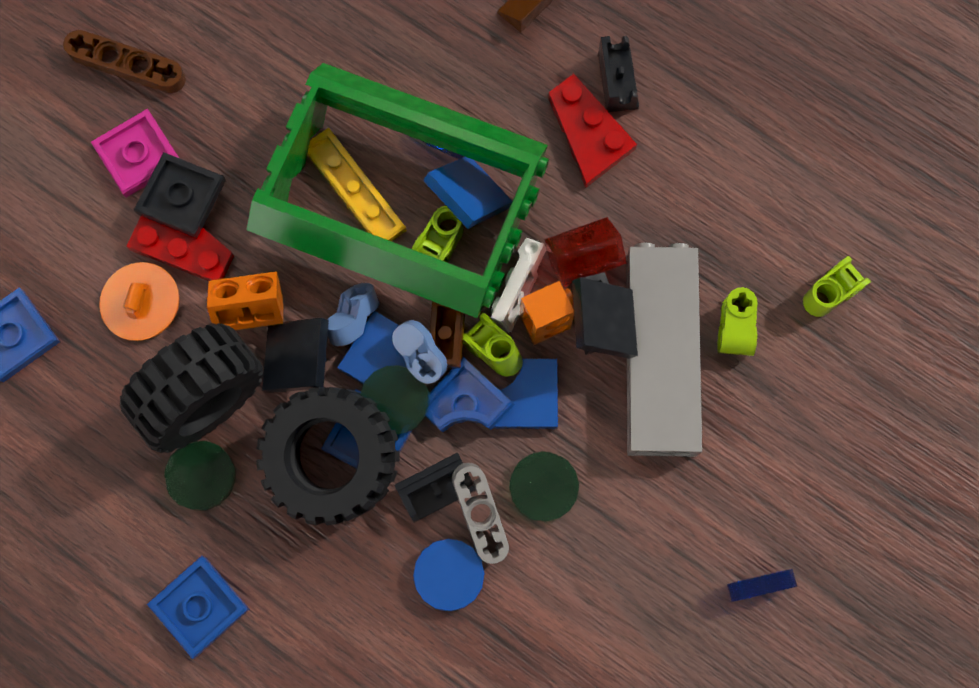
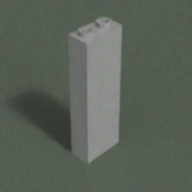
(667, 371)

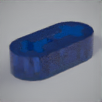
(762, 585)

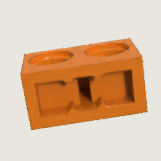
(246, 301)
(547, 312)

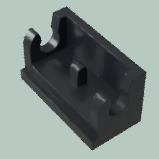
(617, 75)
(431, 488)

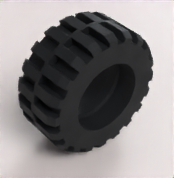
(190, 387)
(283, 463)

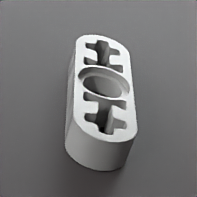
(497, 533)

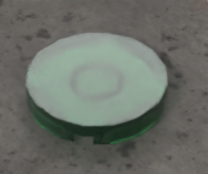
(399, 396)
(200, 476)
(544, 486)

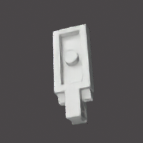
(518, 284)

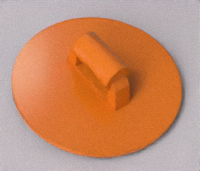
(139, 301)

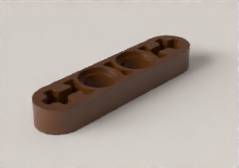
(126, 57)

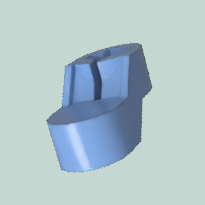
(352, 314)
(419, 351)

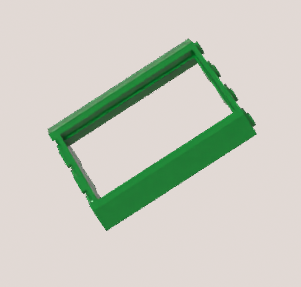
(372, 255)

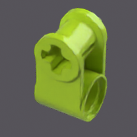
(436, 241)
(838, 285)
(738, 329)
(488, 342)

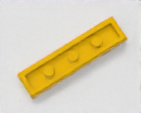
(354, 187)

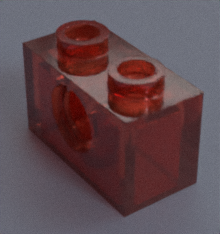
(585, 251)

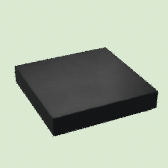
(180, 195)
(604, 318)
(295, 355)

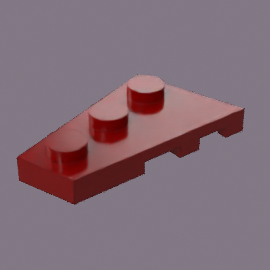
(591, 131)
(197, 256)

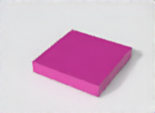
(133, 151)

